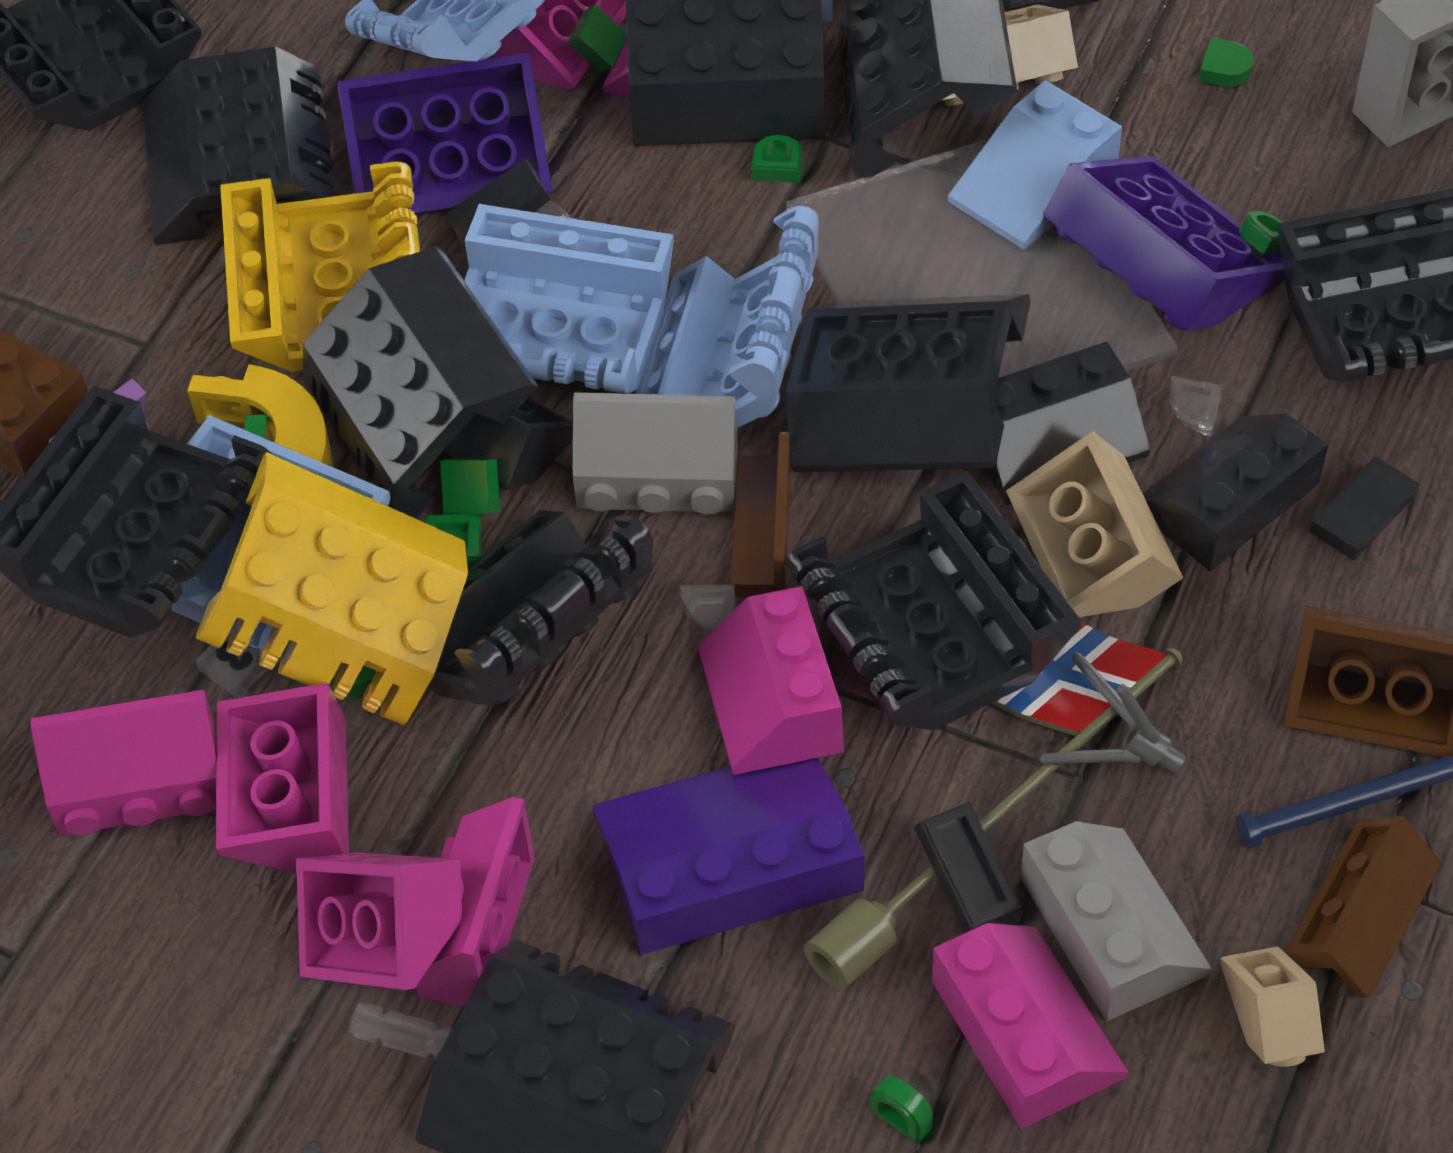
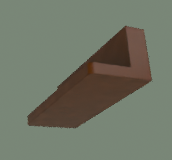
(761, 522)
(1366, 902)

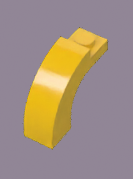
(290, 409)

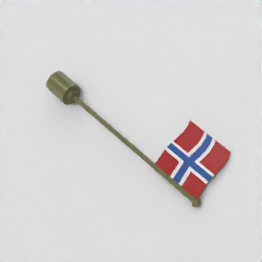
(1056, 699)

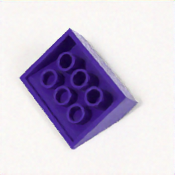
(448, 124)
(1161, 239)
(728, 850)

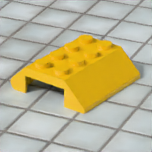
(303, 256)
(341, 585)

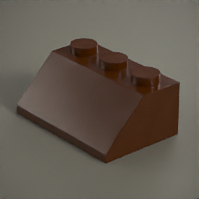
(1373, 681)

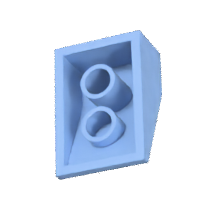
(1027, 158)

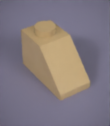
(1275, 1005)

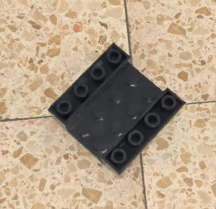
(91, 57)
(901, 383)

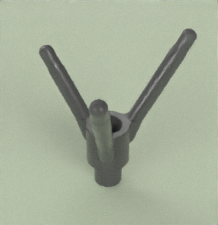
(1142, 740)

